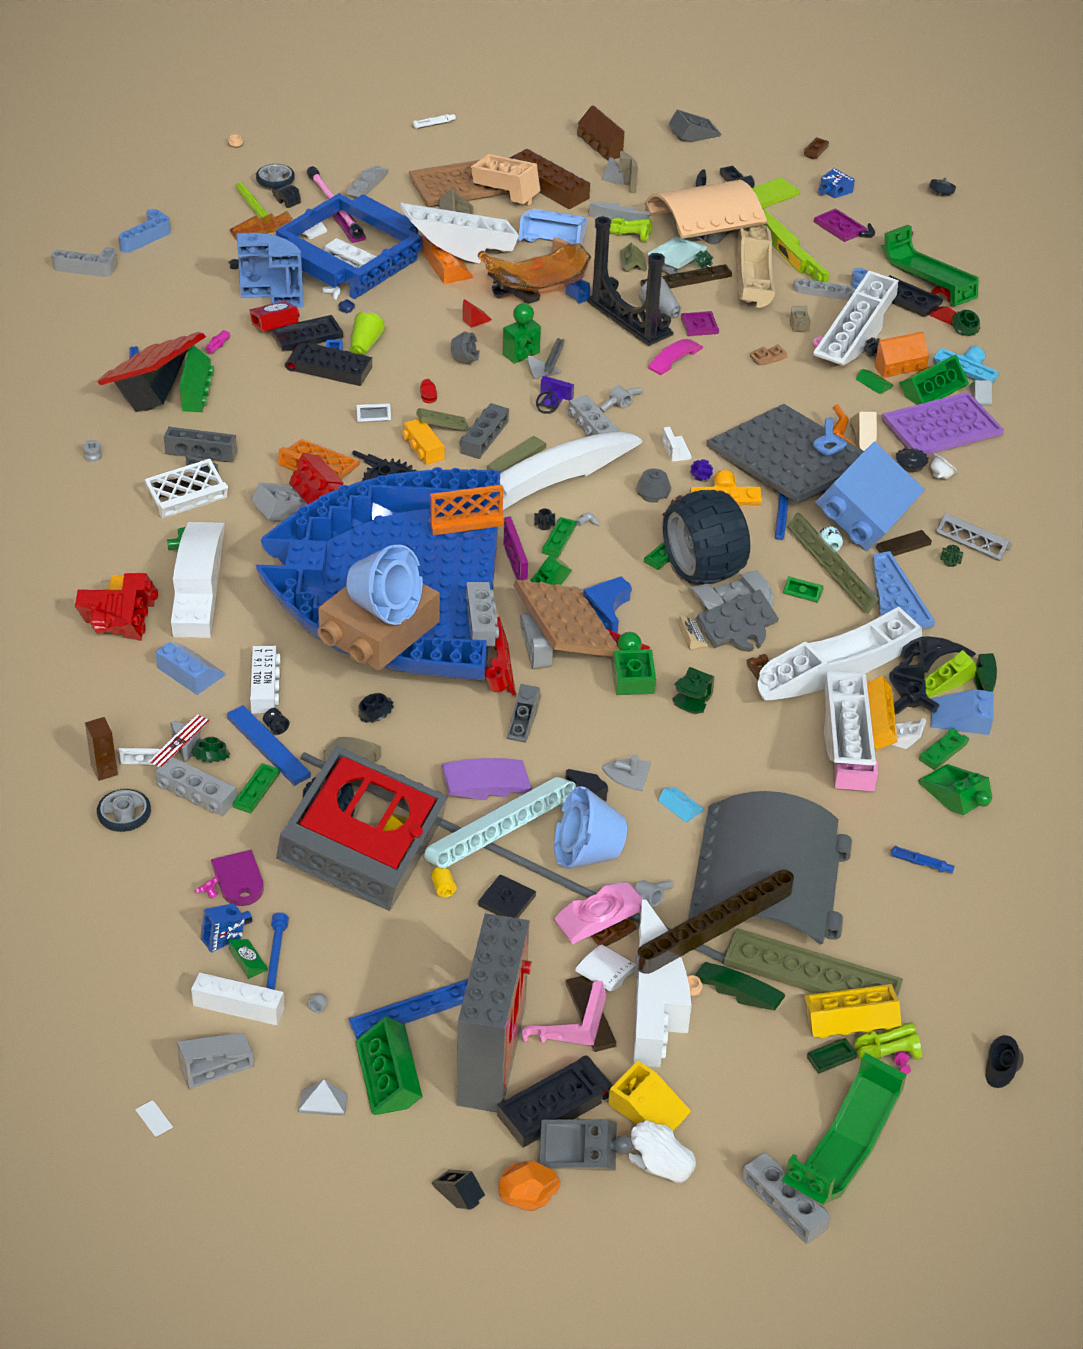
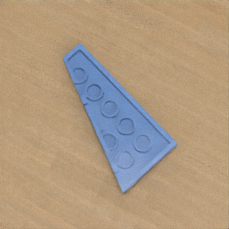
(896, 590)

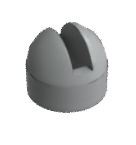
(317, 1003)

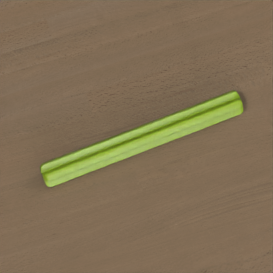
(251, 200)

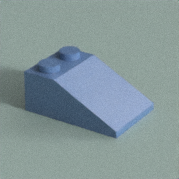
(965, 711)

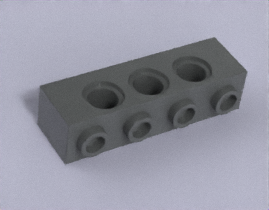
(484, 431)
(200, 444)

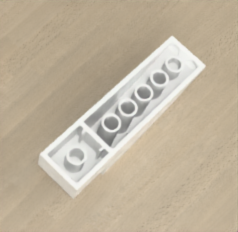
(460, 232)
(858, 320)
(196, 579)
(848, 719)
(661, 998)

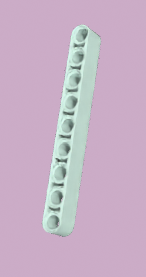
(498, 822)

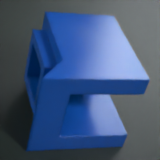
(579, 291)

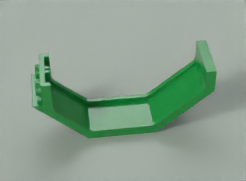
(851, 1135)

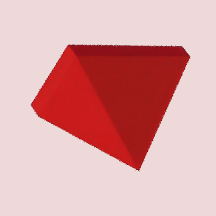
(943, 314)

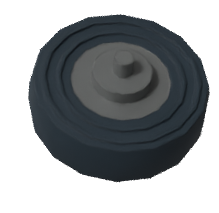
(942, 186)

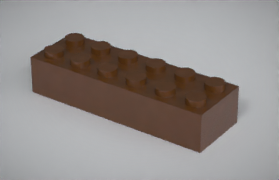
(557, 182)

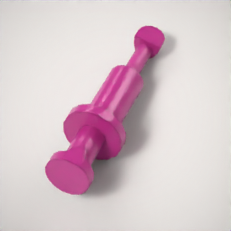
(901, 1059)

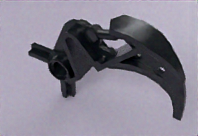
(910, 680)

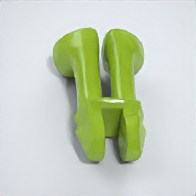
(642, 227)
(905, 1038)

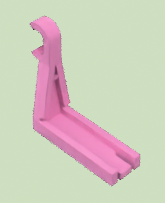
(573, 1032)

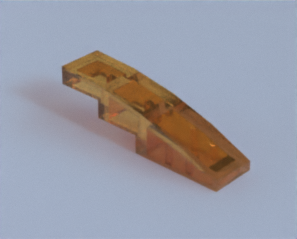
(264, 225)

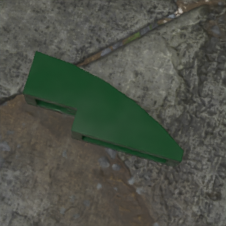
(985, 672)

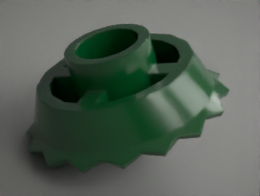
(966, 322)
(210, 750)

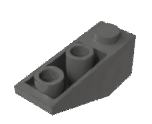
(524, 713)

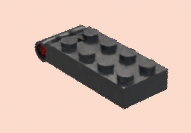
(329, 363)
(557, 1097)

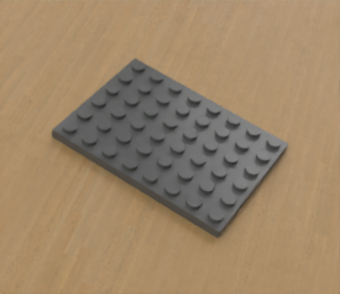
(782, 454)

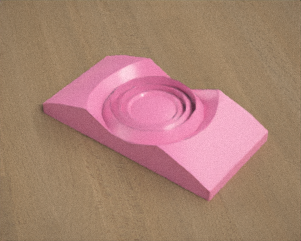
(599, 911)

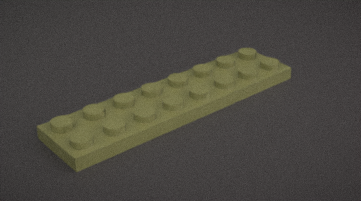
(801, 966)

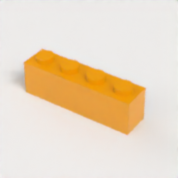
(882, 712)

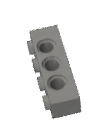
(590, 417)
(480, 612)
(196, 786)
(789, 1209)

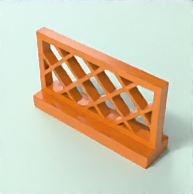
(289, 457)
(466, 521)

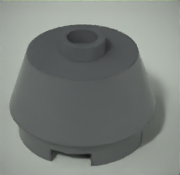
(464, 348)
(654, 485)

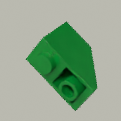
(552, 571)

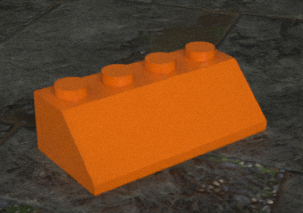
(447, 266)

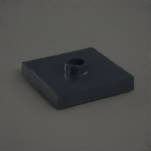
(507, 897)

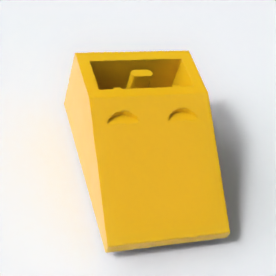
(645, 1096)

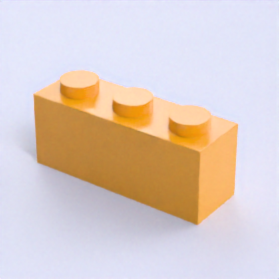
(424, 441)

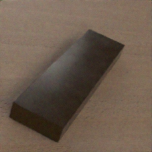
(580, 993)

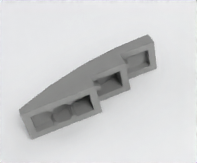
(370, 179)
(614, 210)

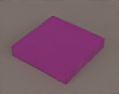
(699, 323)

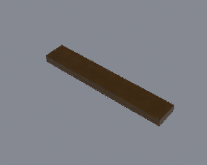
(696, 276)

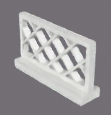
(192, 498)

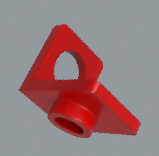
(946, 292)

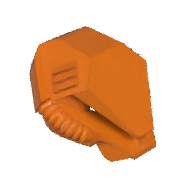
(528, 1185)

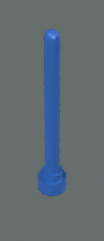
(279, 923)

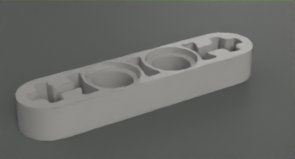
(823, 289)

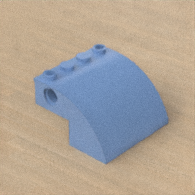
(270, 268)

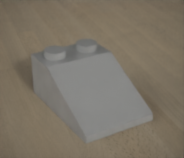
(277, 501)

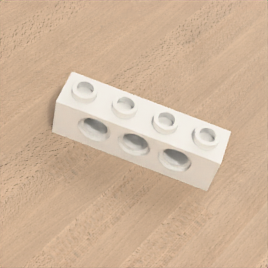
(348, 253)

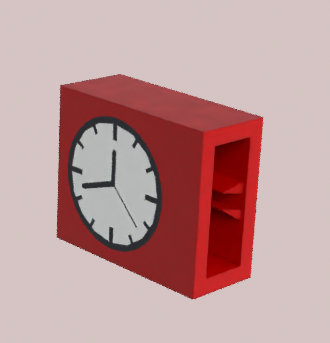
(274, 315)

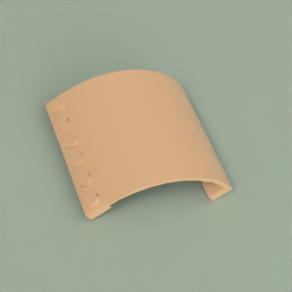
(709, 208)

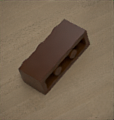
(101, 748)

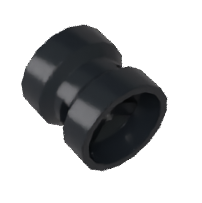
(276, 721)

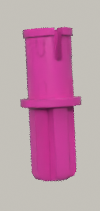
(217, 341)

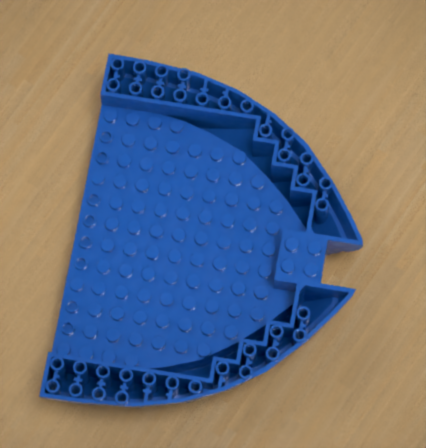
(367, 516)

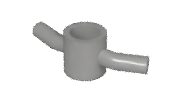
(621, 397)
(652, 892)

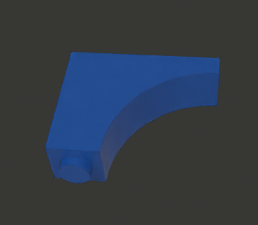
(606, 599)

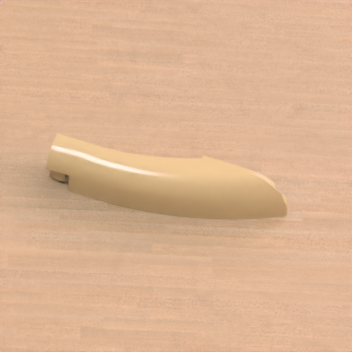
(755, 265)

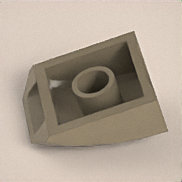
(357, 746)

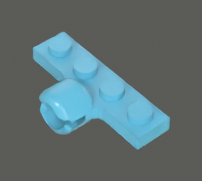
(970, 363)

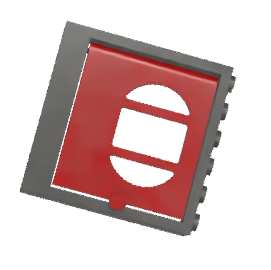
(349, 851)
(492, 1012)

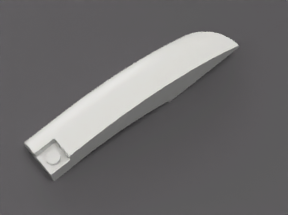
(564, 462)
(857, 651)

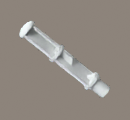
(432, 121)

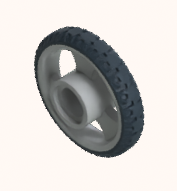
(274, 174)
(123, 808)

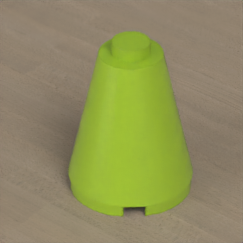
(366, 331)

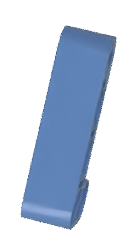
(153, 229)

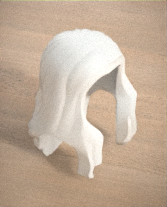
(661, 1152)

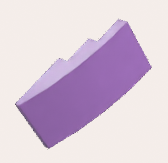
(485, 777)

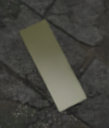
(442, 419)

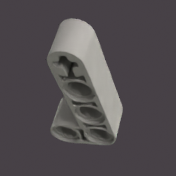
(85, 263)
(537, 645)

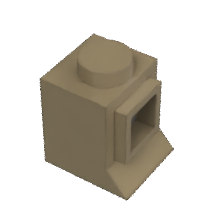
(799, 319)

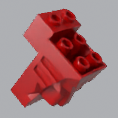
(119, 610)

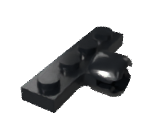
(502, 291)

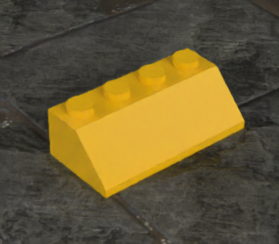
(853, 1011)

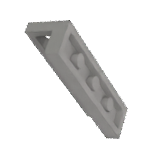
(975, 532)

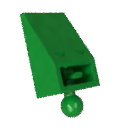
(958, 788)

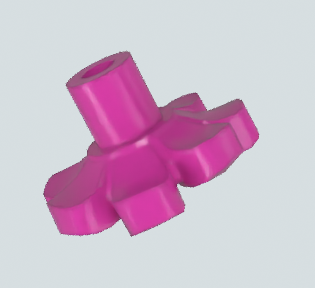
(208, 887)

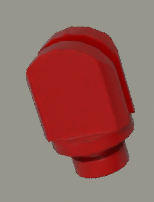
(428, 391)

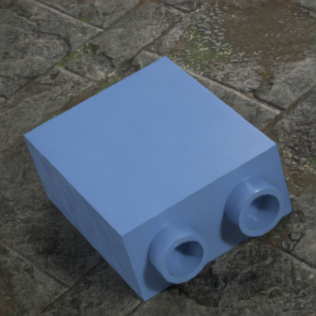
(870, 496)

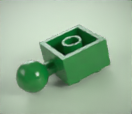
(523, 336)
(633, 667)

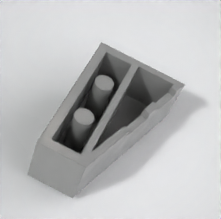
(213, 1058)

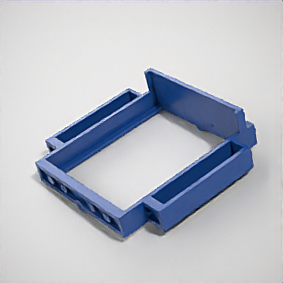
(336, 271)

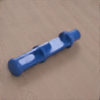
(921, 859)

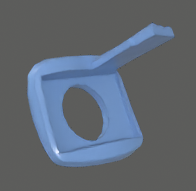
(829, 438)

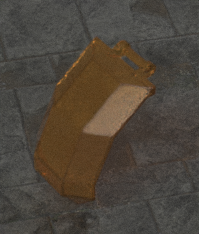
(541, 273)

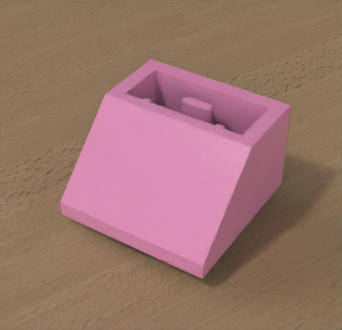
(855, 776)

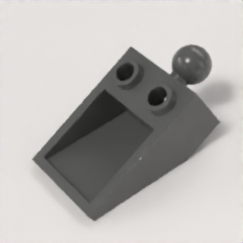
(577, 1142)

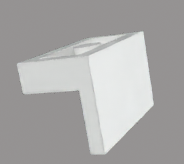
(675, 446)

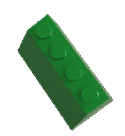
(196, 380)
(935, 381)
(388, 1067)

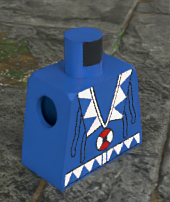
(836, 184)
(223, 924)

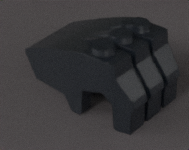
(288, 193)

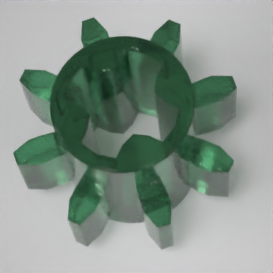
(704, 259)
(951, 555)

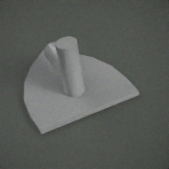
(628, 772)

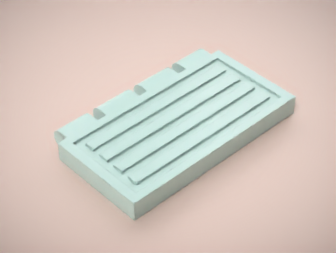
(679, 251)

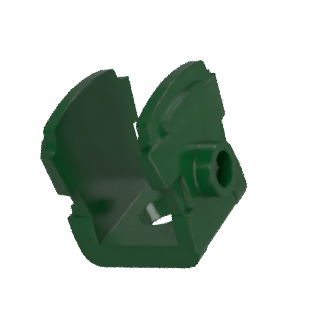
(695, 690)

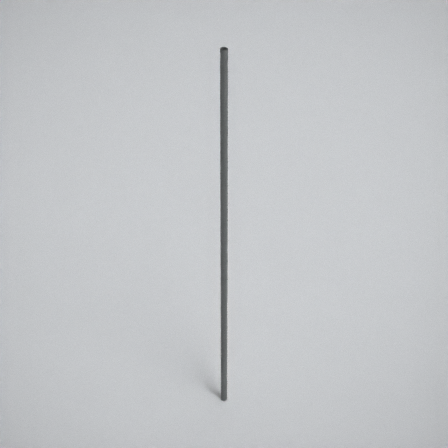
(526, 863)

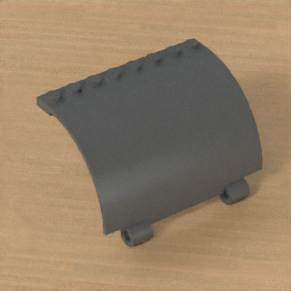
(770, 832)

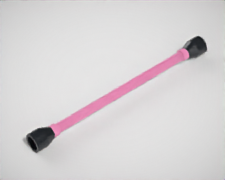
(355, 229)

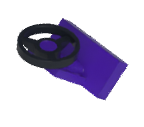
(555, 392)

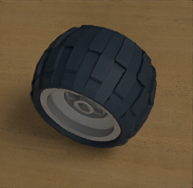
(706, 536)

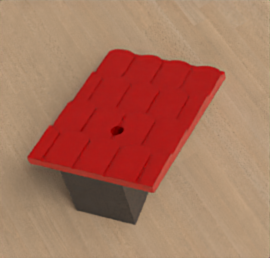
(151, 373)

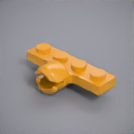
(725, 481)

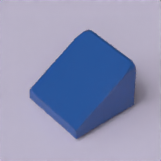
(337, 344)

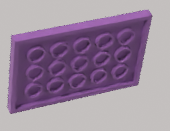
(943, 423)

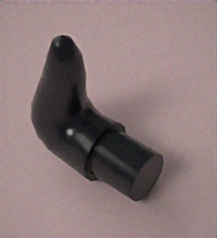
(868, 234)

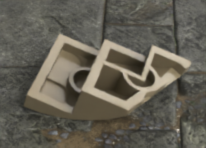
(630, 167)

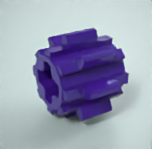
(701, 469)

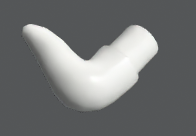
(335, 291)

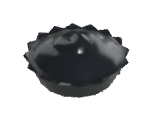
(911, 459)
(375, 707)

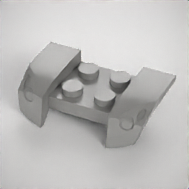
(720, 595)

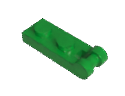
(943, 749)

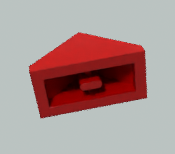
(473, 315)

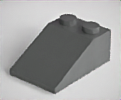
(692, 127)

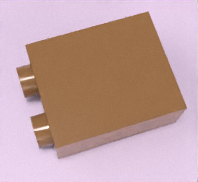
(368, 637)

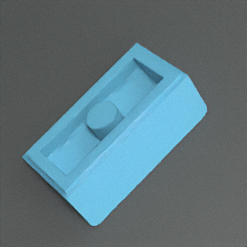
(680, 803)

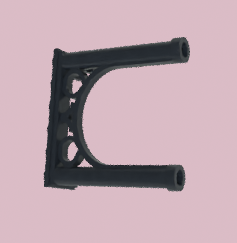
(609, 301)

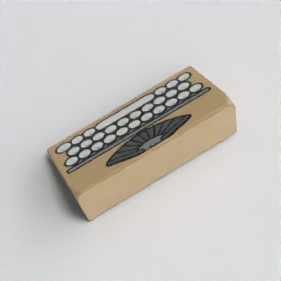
(692, 632)

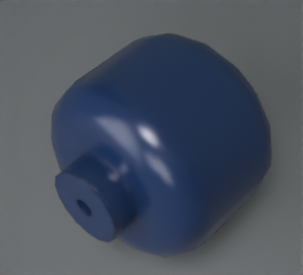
(346, 306)

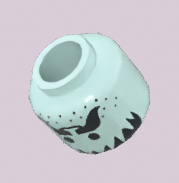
(832, 537)

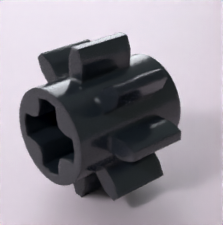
(872, 346)
(544, 519)

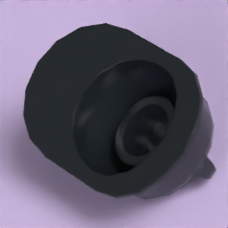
(1003, 1061)

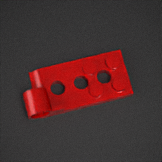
(500, 673)

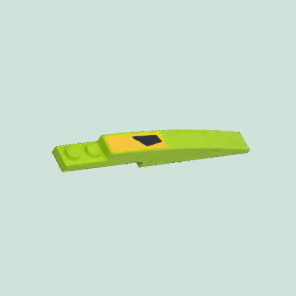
(790, 249)

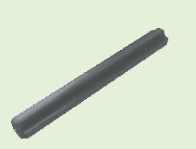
(554, 355)

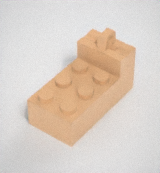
(508, 174)

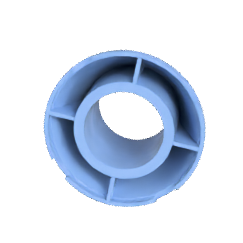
(387, 584)
(588, 830)

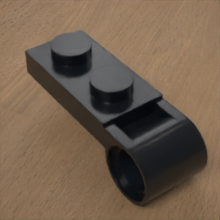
(731, 173)

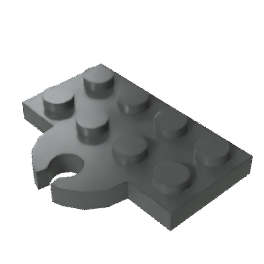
(739, 621)

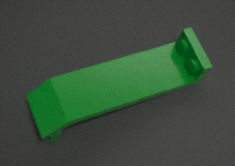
(902, 254)

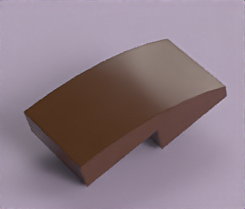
(614, 933)

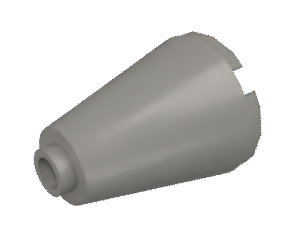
(668, 302)

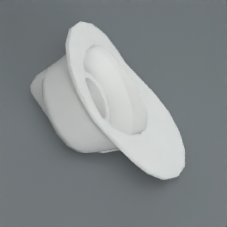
(942, 468)

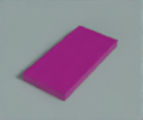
(515, 550)

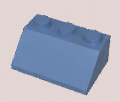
(187, 667)

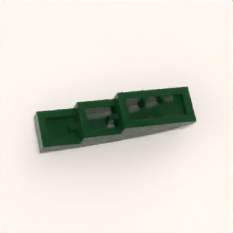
(742, 986)

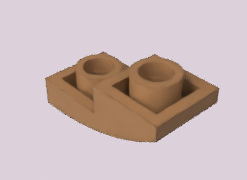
(770, 355)

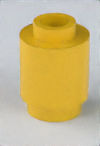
(443, 882)

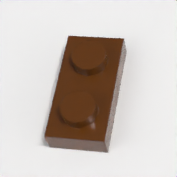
(816, 148)

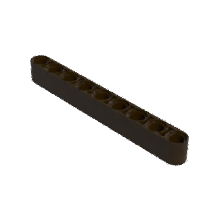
(714, 921)

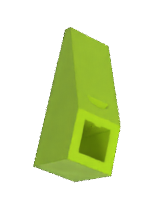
(951, 675)

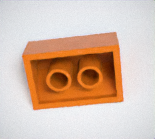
(902, 355)

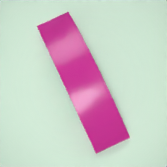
(664, 360)

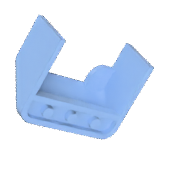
(550, 224)

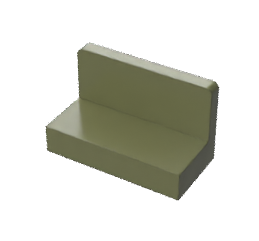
(632, 256)

